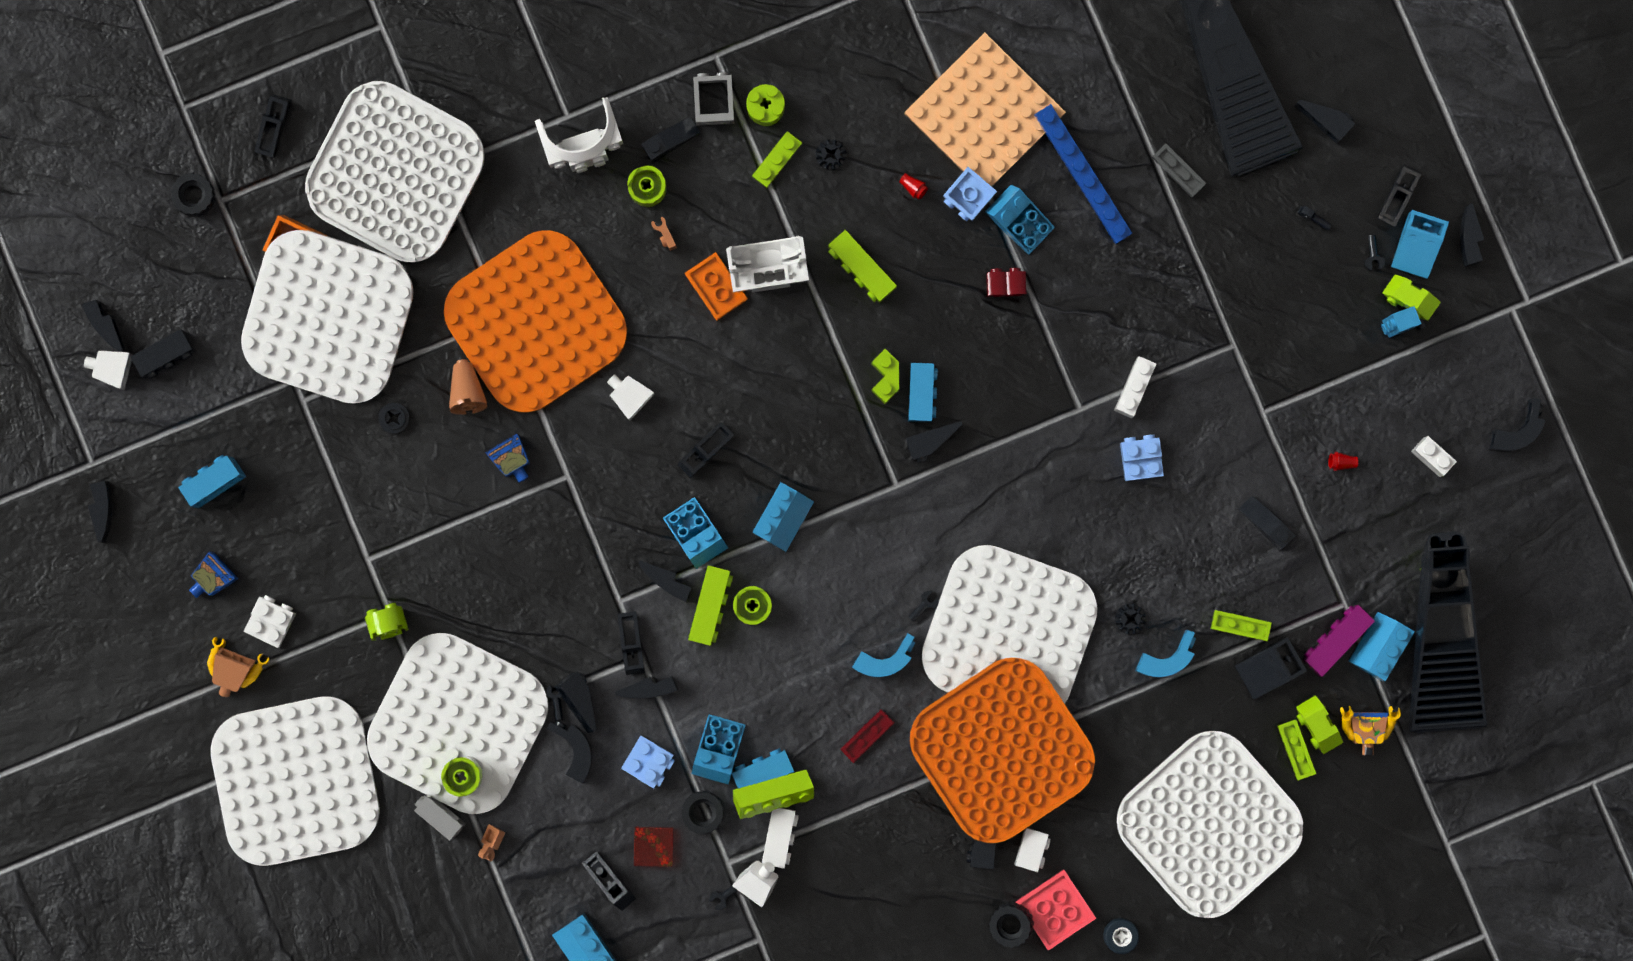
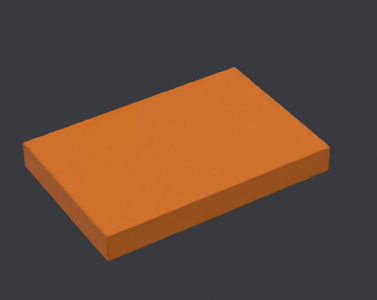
(714, 286)

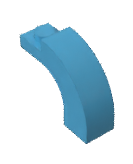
(1165, 667)
(879, 668)

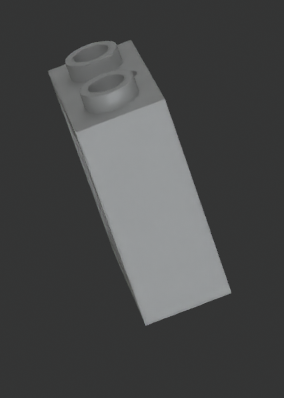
(713, 119)
(439, 816)

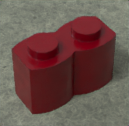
(1006, 283)

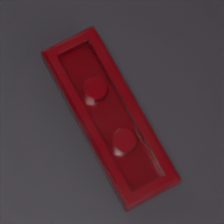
(867, 736)

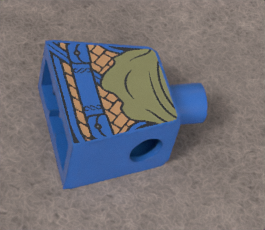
(510, 458)
(211, 576)

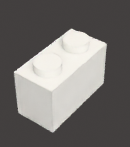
(1433, 456)
(1032, 849)

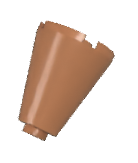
(466, 389)

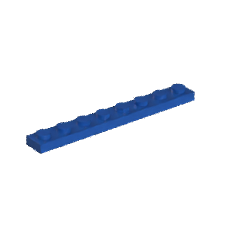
(1083, 173)

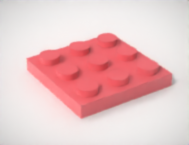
(1057, 909)

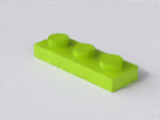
(777, 159)
(1241, 625)
(1296, 749)

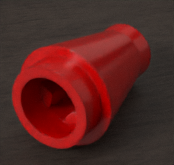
(913, 186)
(1342, 461)

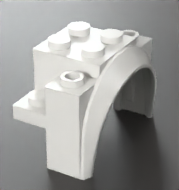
(583, 149)
(767, 264)

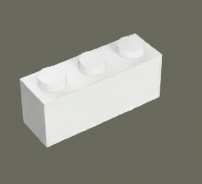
(1135, 387)
(780, 837)

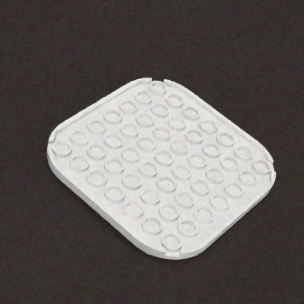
(394, 171)
(327, 316)
(1008, 608)
(454, 705)
(295, 781)
(1210, 824)

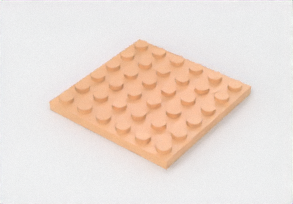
(982, 111)

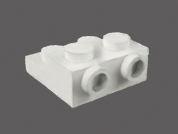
(270, 621)

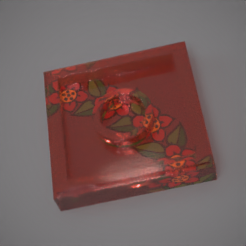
(653, 846)

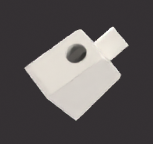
(110, 367)
(629, 395)
(757, 882)

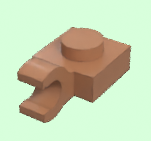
(666, 238)
(491, 839)

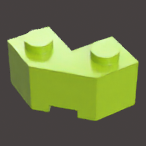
(1403, 293)
(889, 368)
(1315, 717)

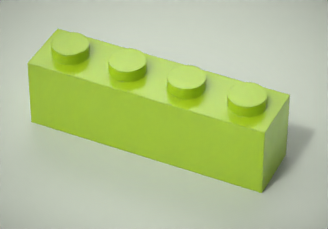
(861, 266)
(709, 605)
(773, 794)

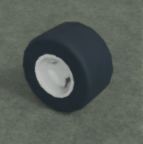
(1125, 940)

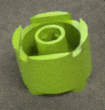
(775, 109)
(651, 196)
(744, 613)
(386, 622)
(472, 773)

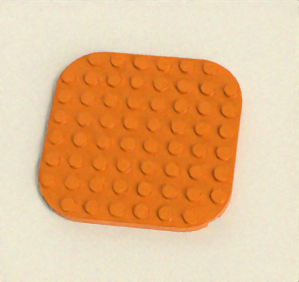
(535, 321)
(1002, 750)

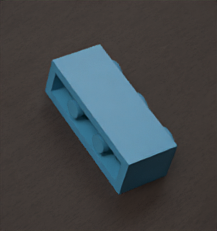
(1400, 322)
(922, 392)
(763, 769)

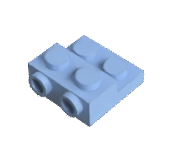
(969, 194)
(1141, 458)
(648, 762)

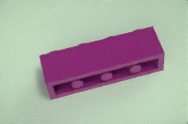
(1338, 640)

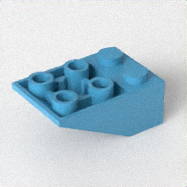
(1020, 219)
(1419, 244)
(695, 533)
(718, 749)

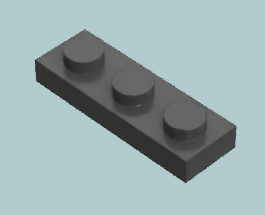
(1178, 170)

